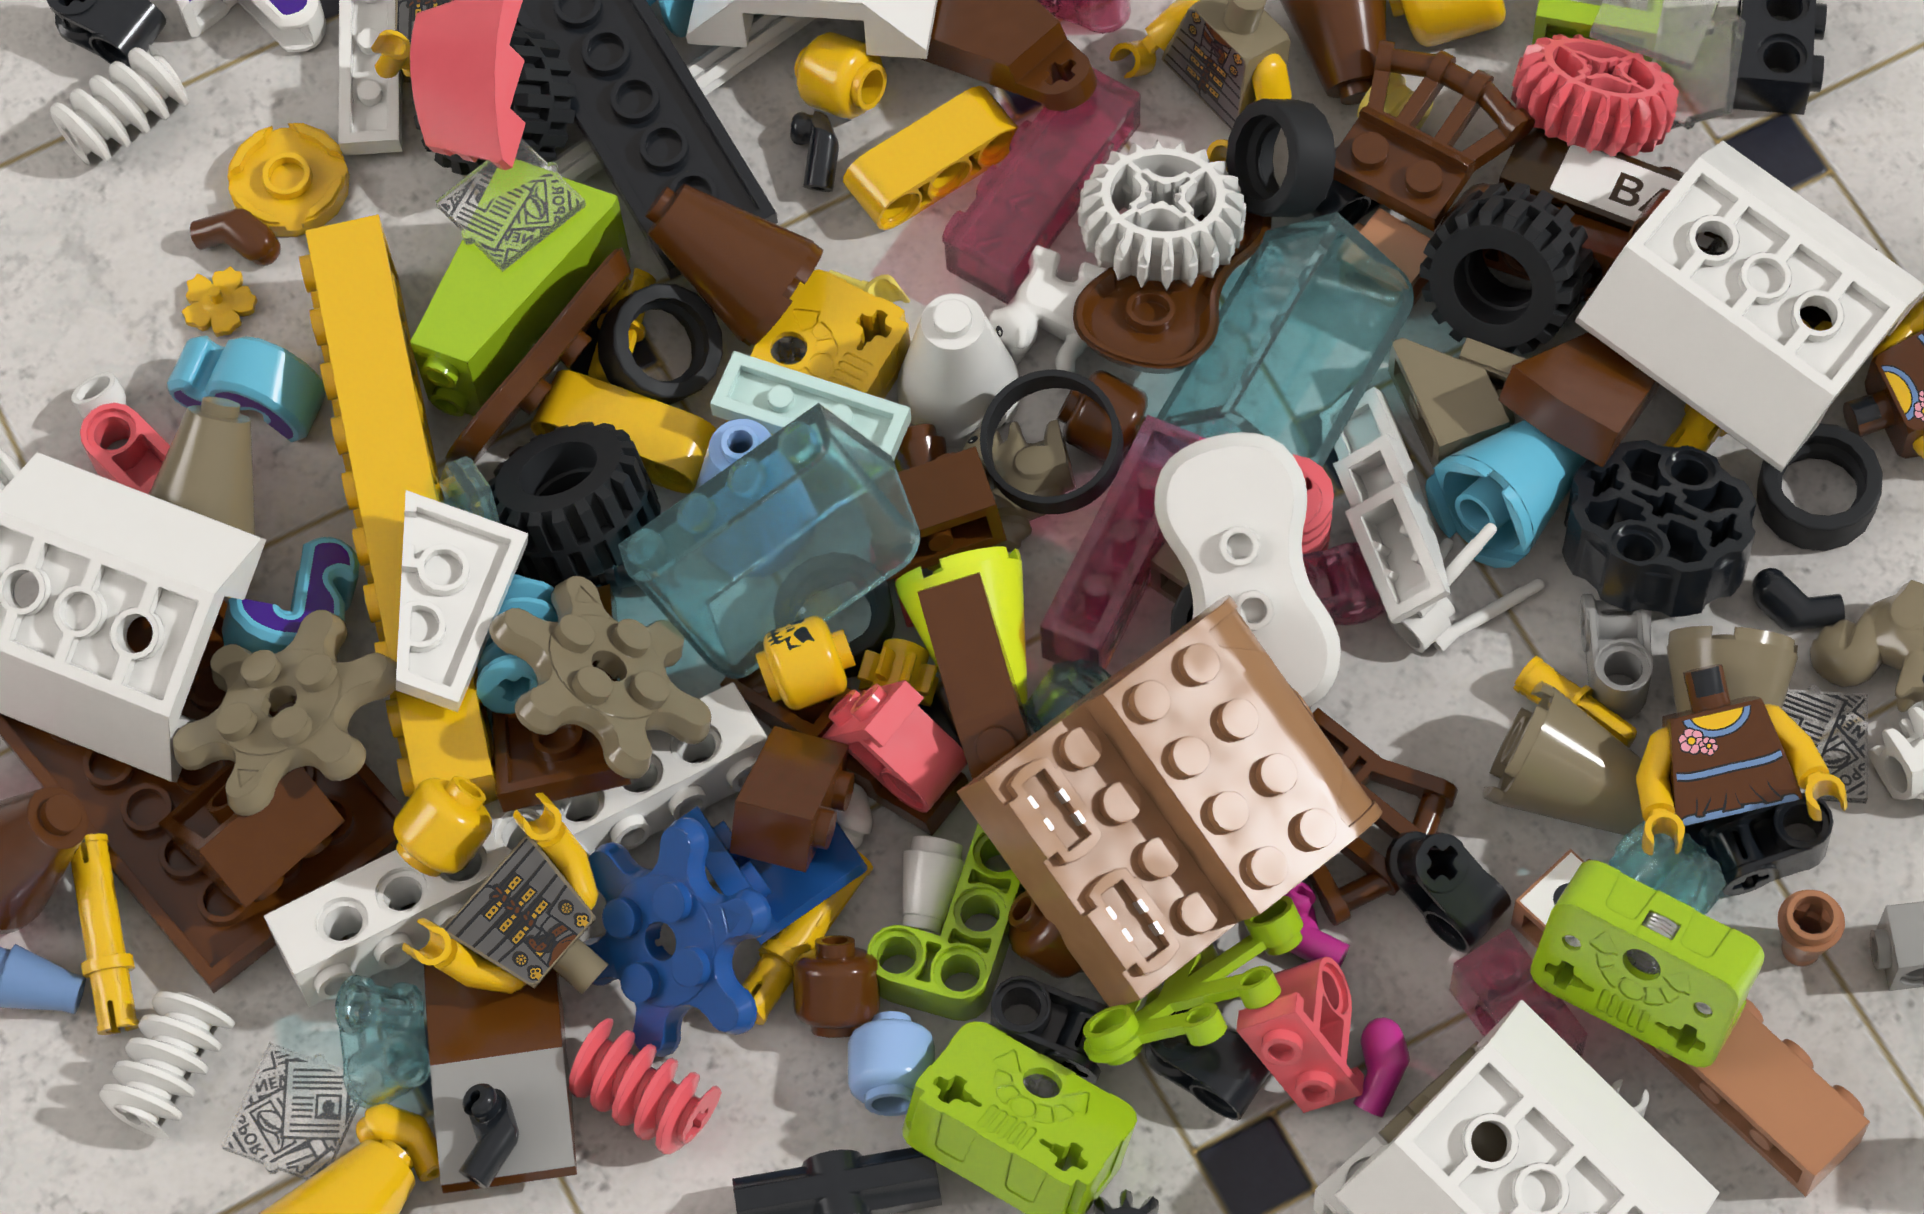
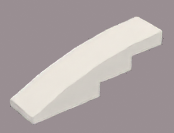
(1389, 510)

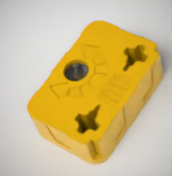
(829, 332)

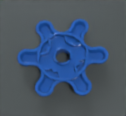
(705, 932)

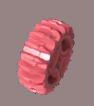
(1595, 95)

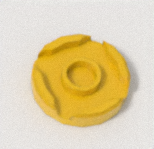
(289, 178)

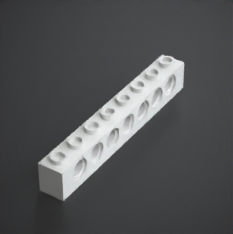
(372, 895)

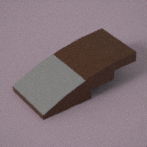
(515, 1047)

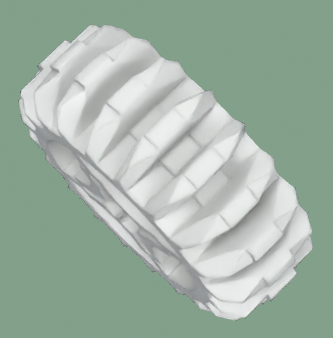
(1160, 230)

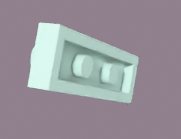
(780, 395)

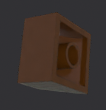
(254, 851)

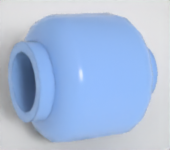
(887, 1061)

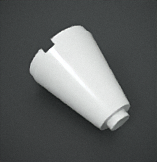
(954, 369)

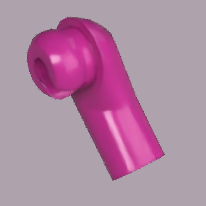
(1314, 943)
(1385, 1061)

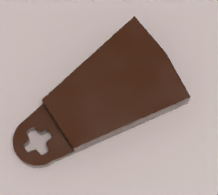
(1012, 48)
(1580, 395)

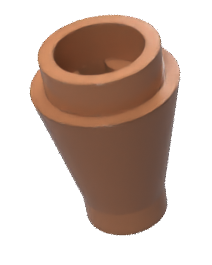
(1809, 925)

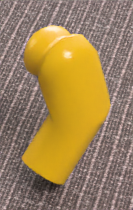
(406, 1130)

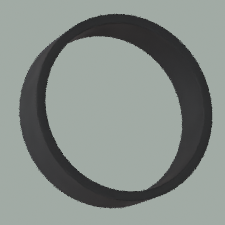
(1036, 382)

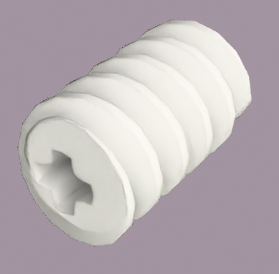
(118, 103)
(163, 1060)

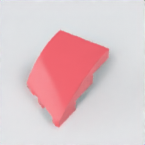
(467, 79)

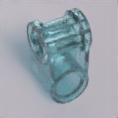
(383, 1044)

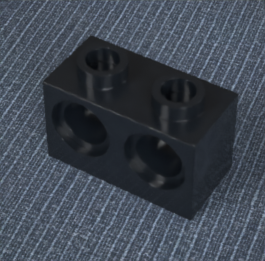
(1779, 45)

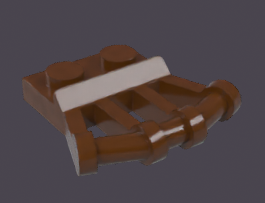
(1409, 168)
(1366, 766)

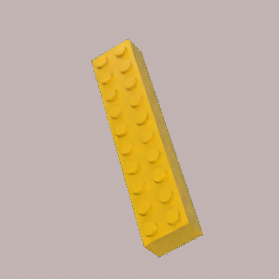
(385, 451)

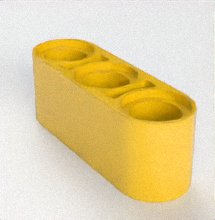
(931, 157)
(666, 437)

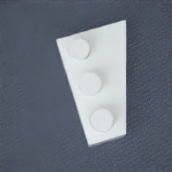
(449, 595)

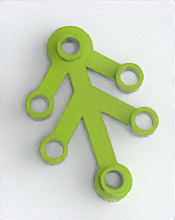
(1120, 1030)

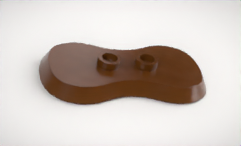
(1157, 327)
(561, 342)

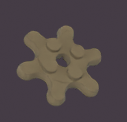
(585, 695)
(301, 735)

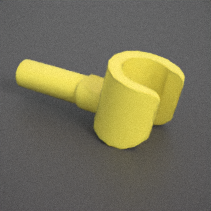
(881, 286)

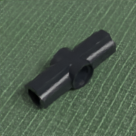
(843, 1185)

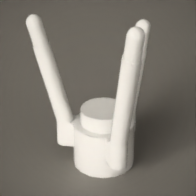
(1433, 622)

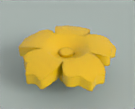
(219, 302)

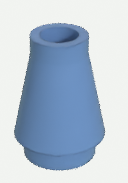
(37, 983)

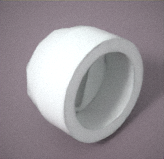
(98, 391)

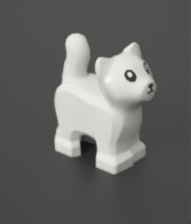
(1045, 304)

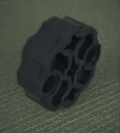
(1659, 528)

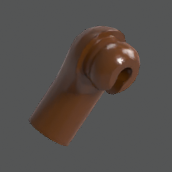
(241, 232)

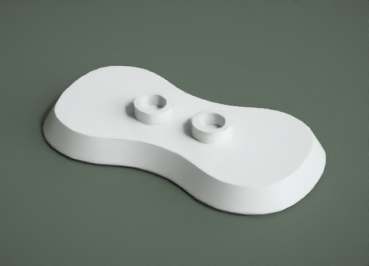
(1237, 526)

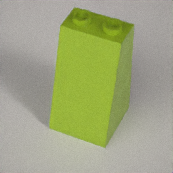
(492, 318)

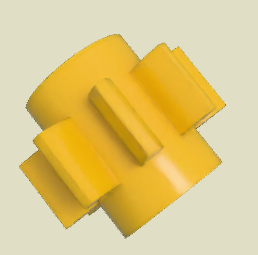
(899, 662)

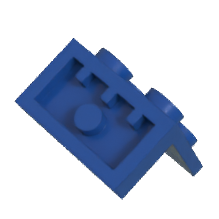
(786, 890)

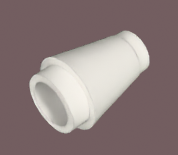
(930, 881)

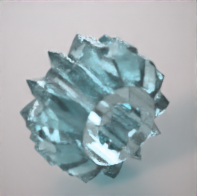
(1685, 876)

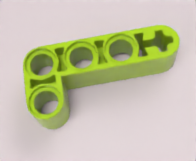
(957, 947)

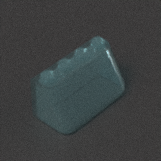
(1296, 339)
(776, 540)

